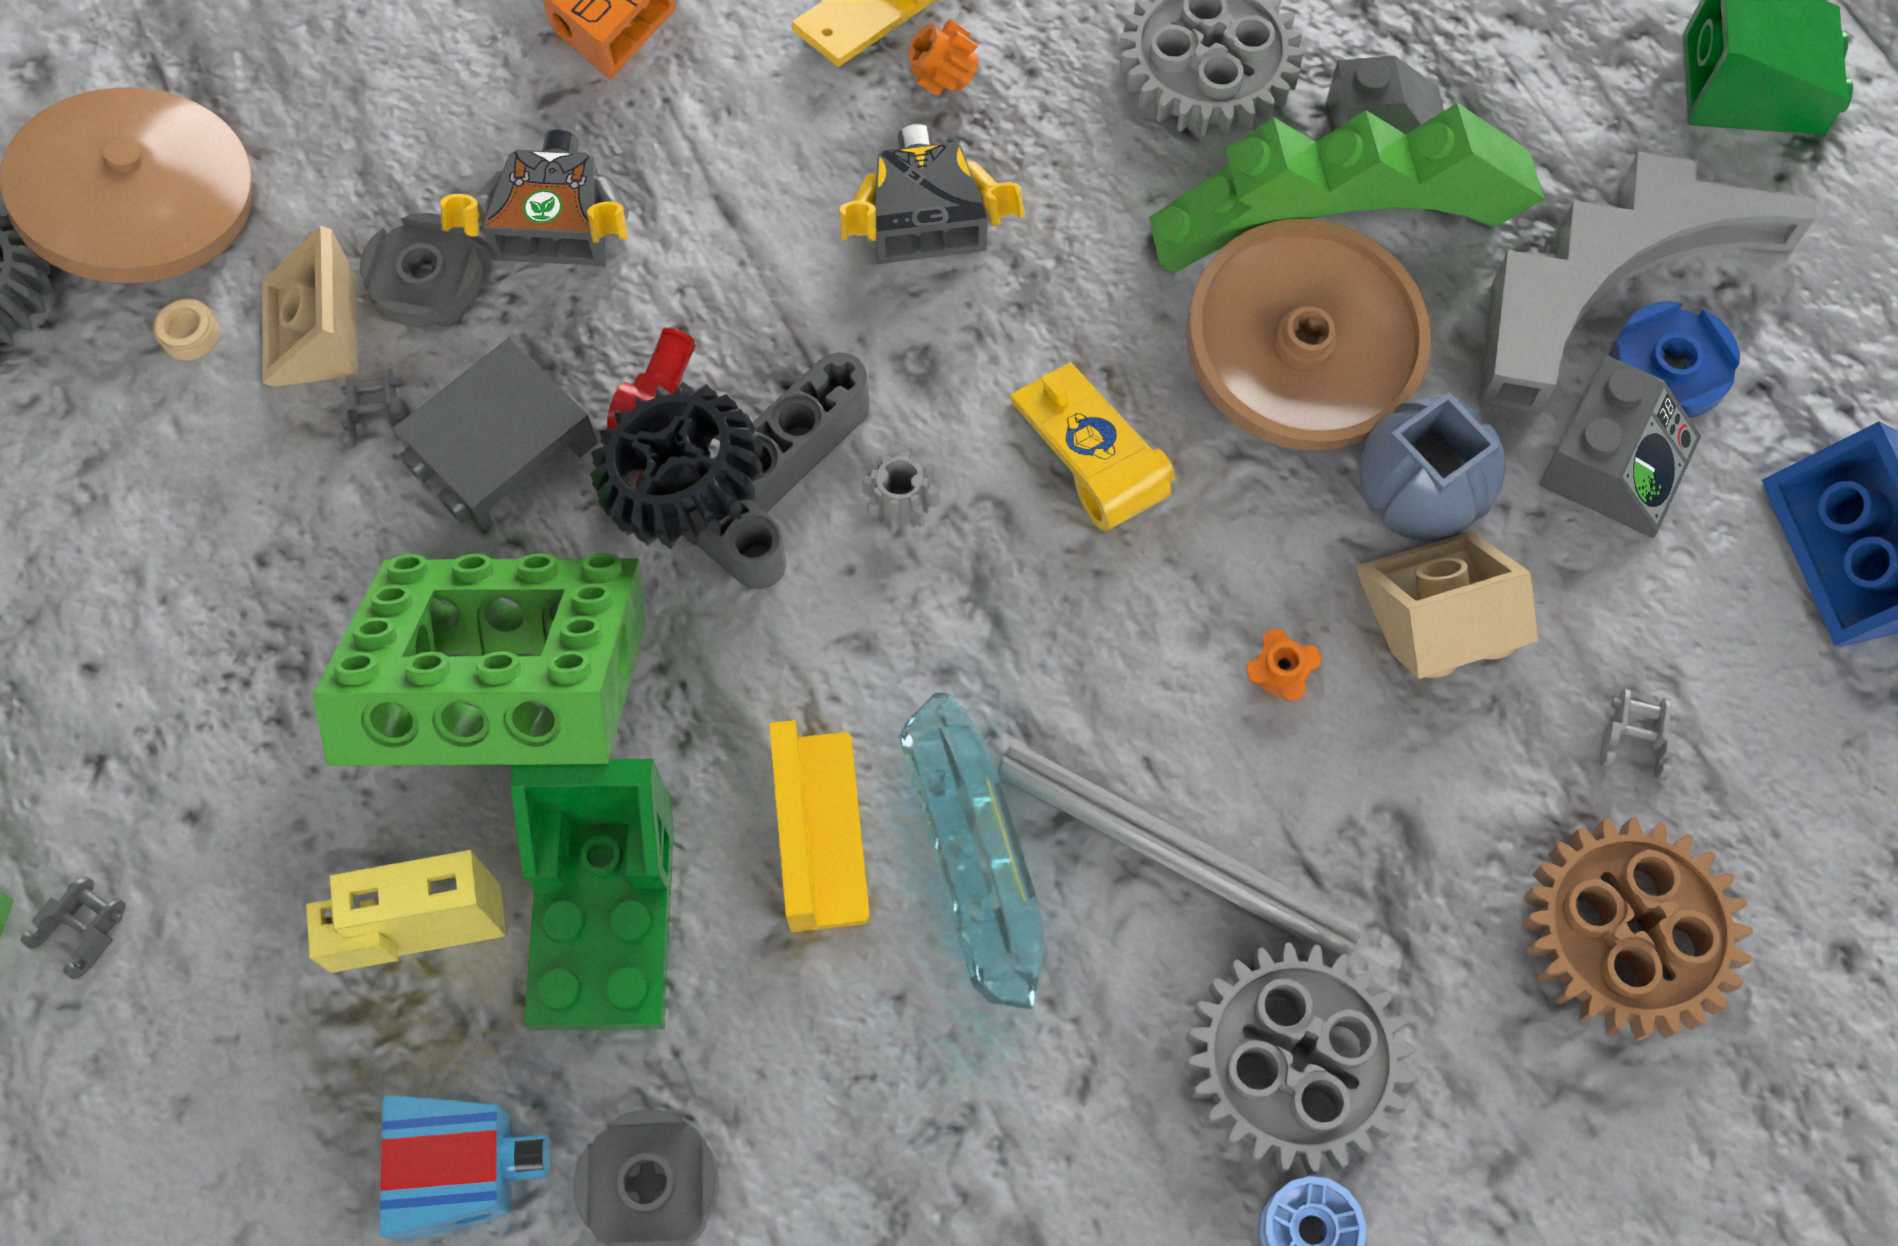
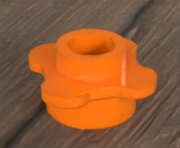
(1280, 682)

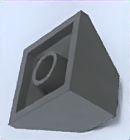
(1383, 88)

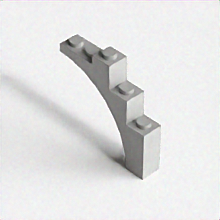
(1598, 246)

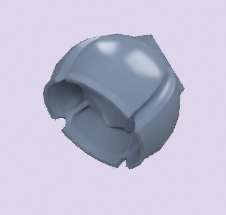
(1410, 490)

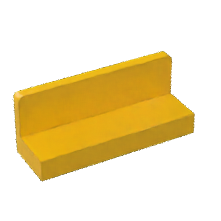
(818, 829)

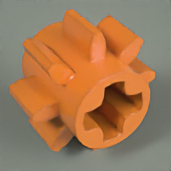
(943, 57)

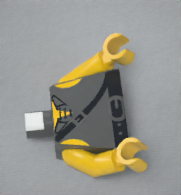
(927, 201)

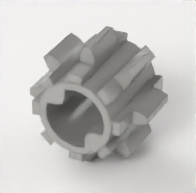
(897, 474)

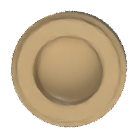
(186, 329)

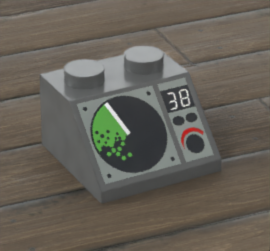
(1624, 448)

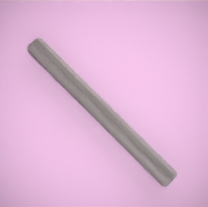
(1179, 851)

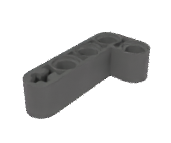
(830, 402)

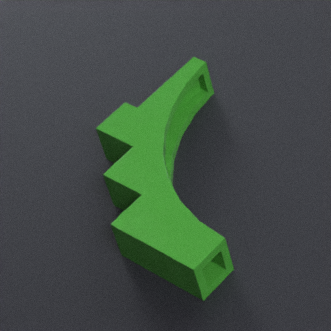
(1366, 164)

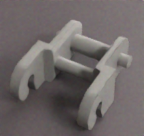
(1661, 740)

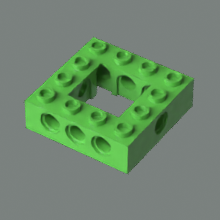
(400, 698)

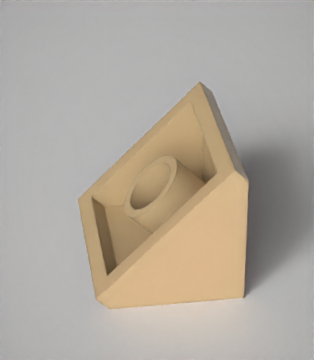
(310, 315)

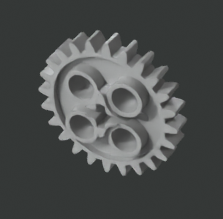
(1211, 59)
(1275, 1115)

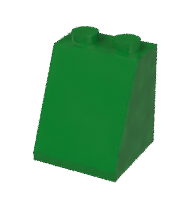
(1766, 65)

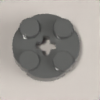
(425, 300)
(618, 1155)

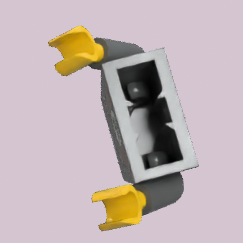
(543, 207)

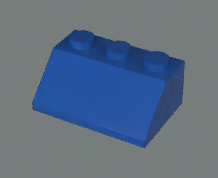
(1844, 531)

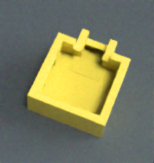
(407, 913)

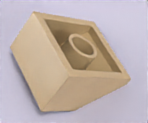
(1450, 604)

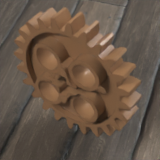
(1685, 901)

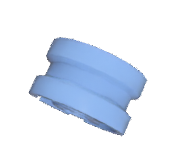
(1306, 1199)

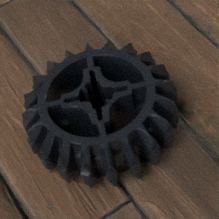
(682, 484)

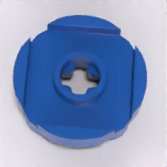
(1700, 338)

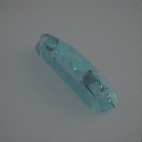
(976, 851)

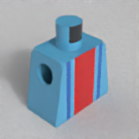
(450, 1165)

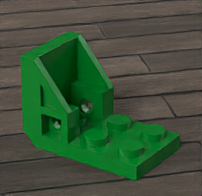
(601, 883)

